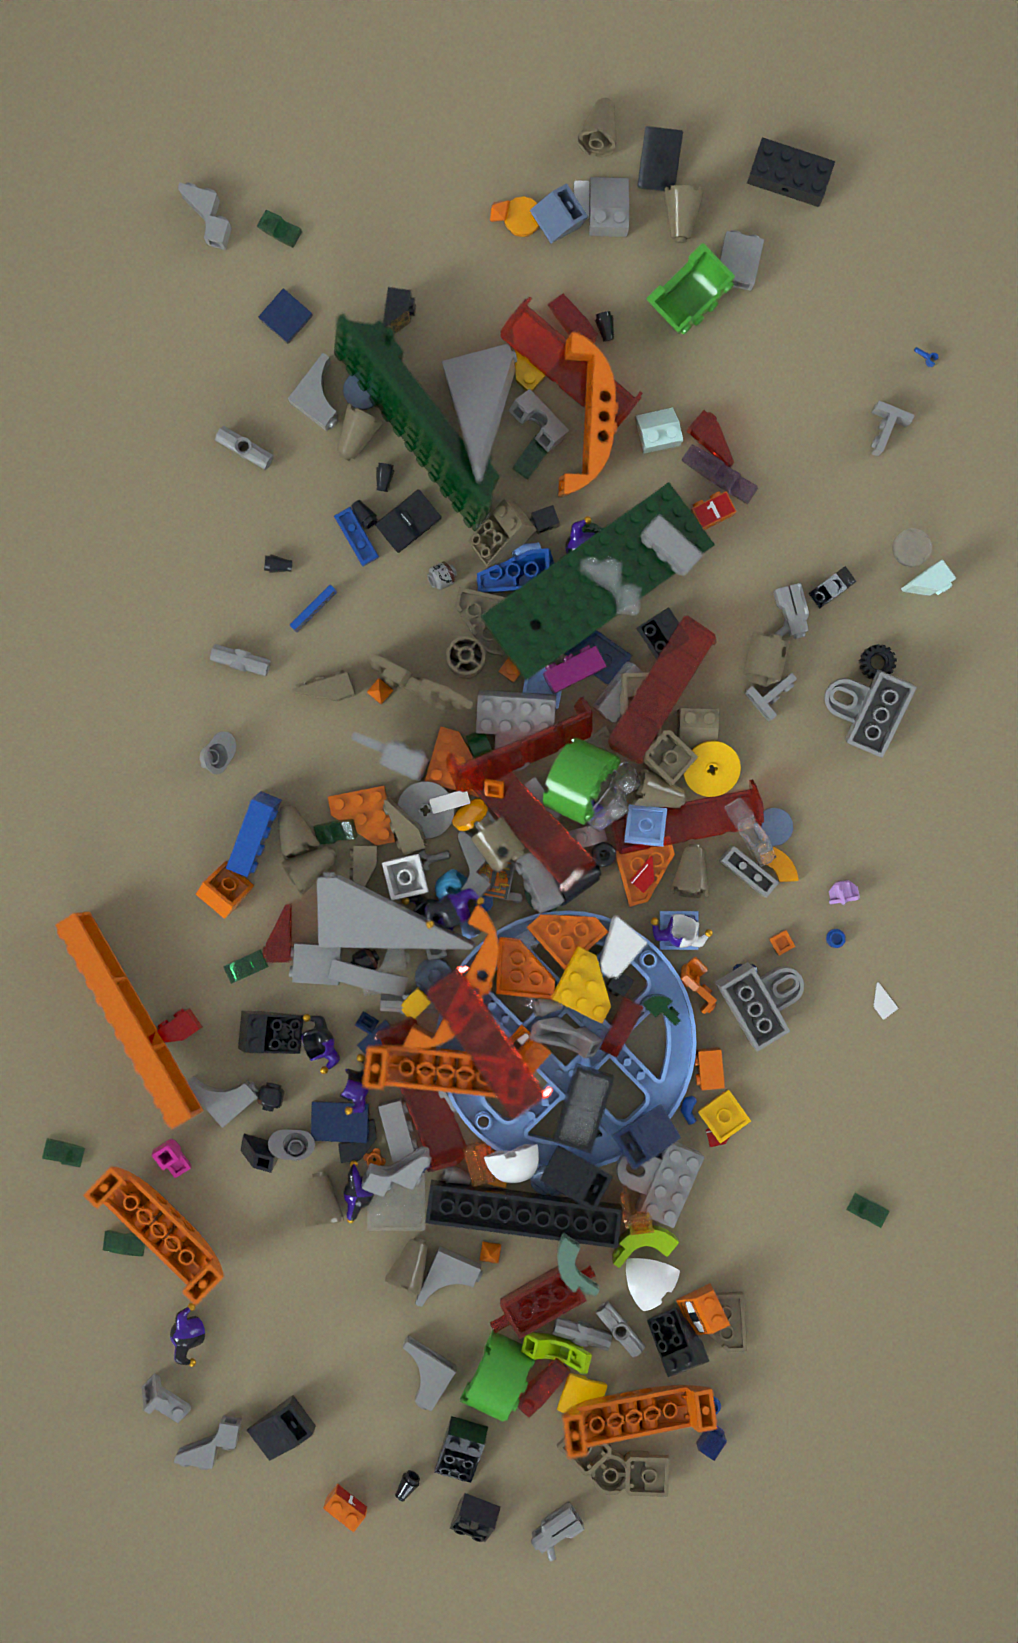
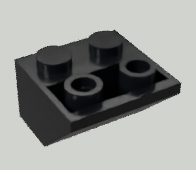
(658, 631)
(475, 1518)

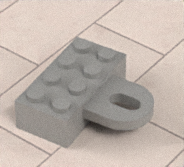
(874, 709)
(513, 715)
(397, 756)
(758, 1003)
(664, 1181)

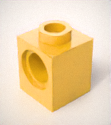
(415, 1003)

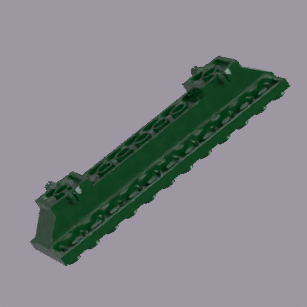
(377, 363)
(567, 606)

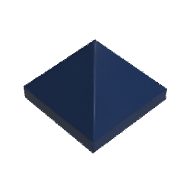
(366, 1023)

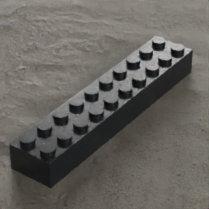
(522, 1214)

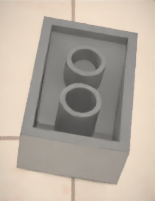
(609, 207)

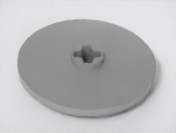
(417, 797)

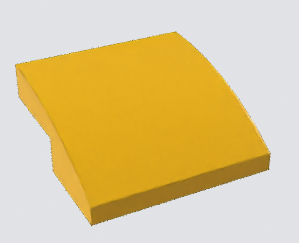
(579, 1389)

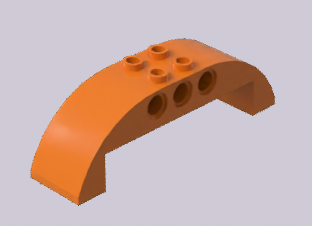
(598, 383)
(485, 960)
(424, 1069)
(159, 1229)
(637, 1415)

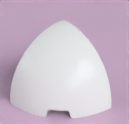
(514, 1165)
(650, 1281)

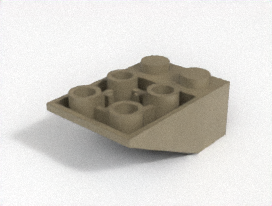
(501, 532)

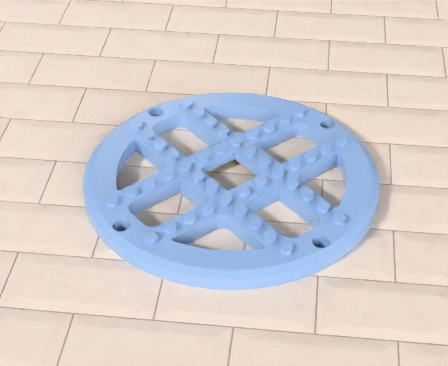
(666, 1089)

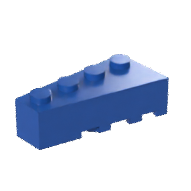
(253, 833)

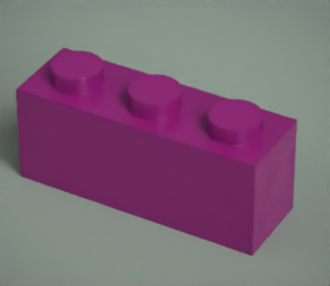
(573, 669)

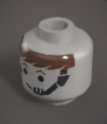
(441, 575)

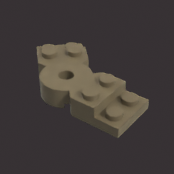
(427, 689)
(667, 752)
(635, 1471)

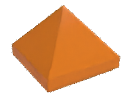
(499, 211)
(380, 691)
(494, 788)
(490, 1252)

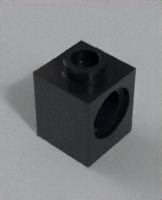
(545, 519)

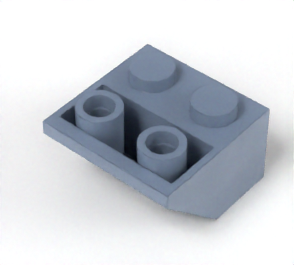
(559, 213)

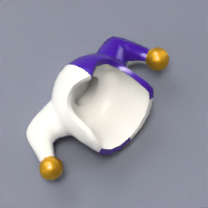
(680, 932)

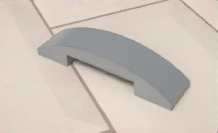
(368, 978)

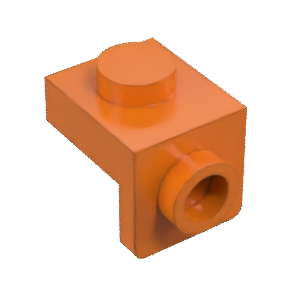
(692, 972)
(705, 992)

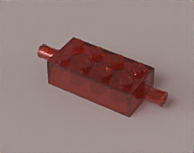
(539, 1302)

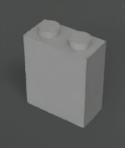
(742, 257)
(313, 963)

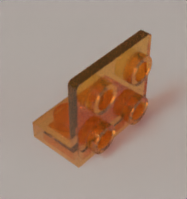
(640, 1222)

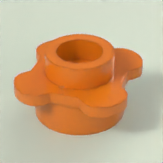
(368, 1157)

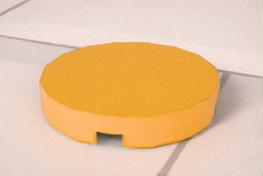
(519, 217)
(469, 814)

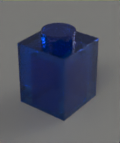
(711, 1443)

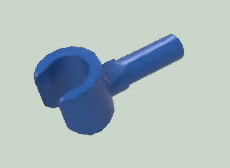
(927, 356)

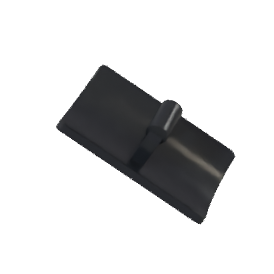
(660, 158)
(408, 521)

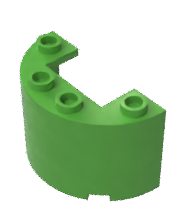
(692, 290)
(577, 779)
(498, 1378)

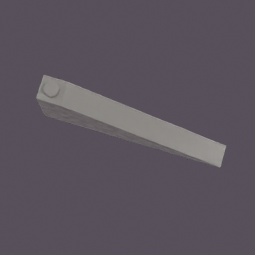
(479, 393)
(363, 919)

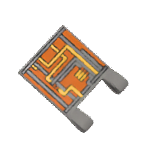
(501, 882)

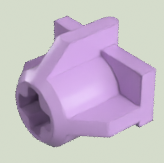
(843, 892)

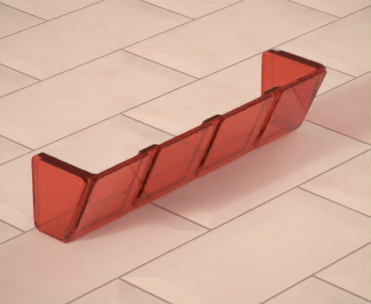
(546, 351)
(661, 689)
(522, 751)
(695, 819)
(539, 831)
(486, 1043)
(428, 1111)

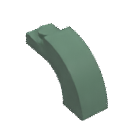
(566, 1256)

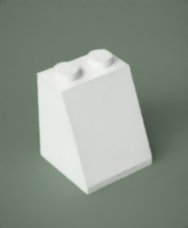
(619, 947)

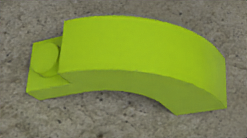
(661, 1240)
(550, 1346)

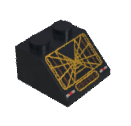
(398, 308)

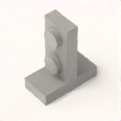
(890, 416)
(771, 696)
(163, 1400)

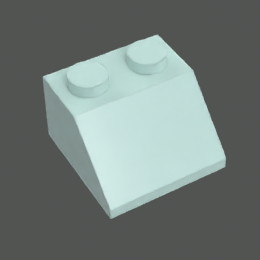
(659, 430)
(933, 580)

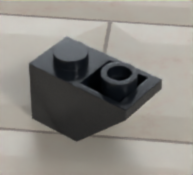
(832, 587)
(258, 1153)

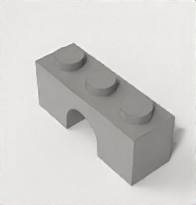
(531, 408)

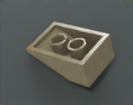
(697, 726)

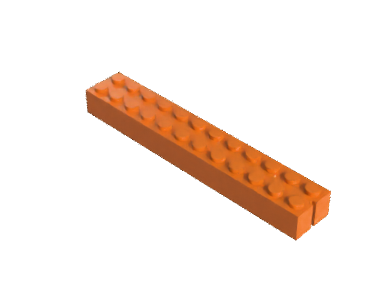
(129, 1018)

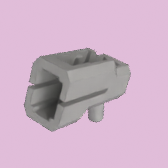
(794, 609)
(555, 1528)

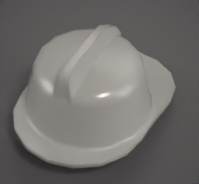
(218, 752)
(291, 1144)

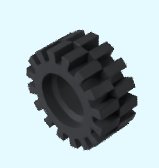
(881, 650)

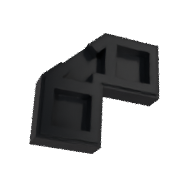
(355, 1151)

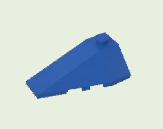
(515, 571)

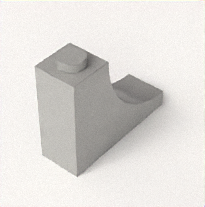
(310, 396)
(224, 1103)
(446, 1270)
(434, 1372)

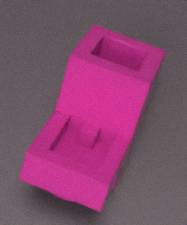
(170, 1156)

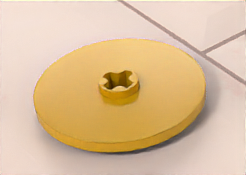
(723, 777)

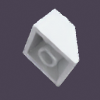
(405, 876)

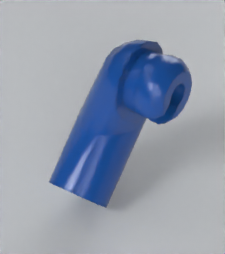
(687, 1107)

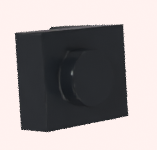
(619, 985)

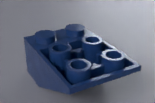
(646, 1137)

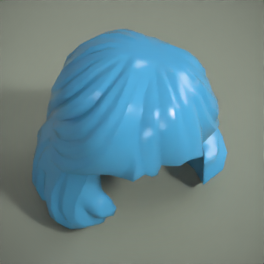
(450, 883)

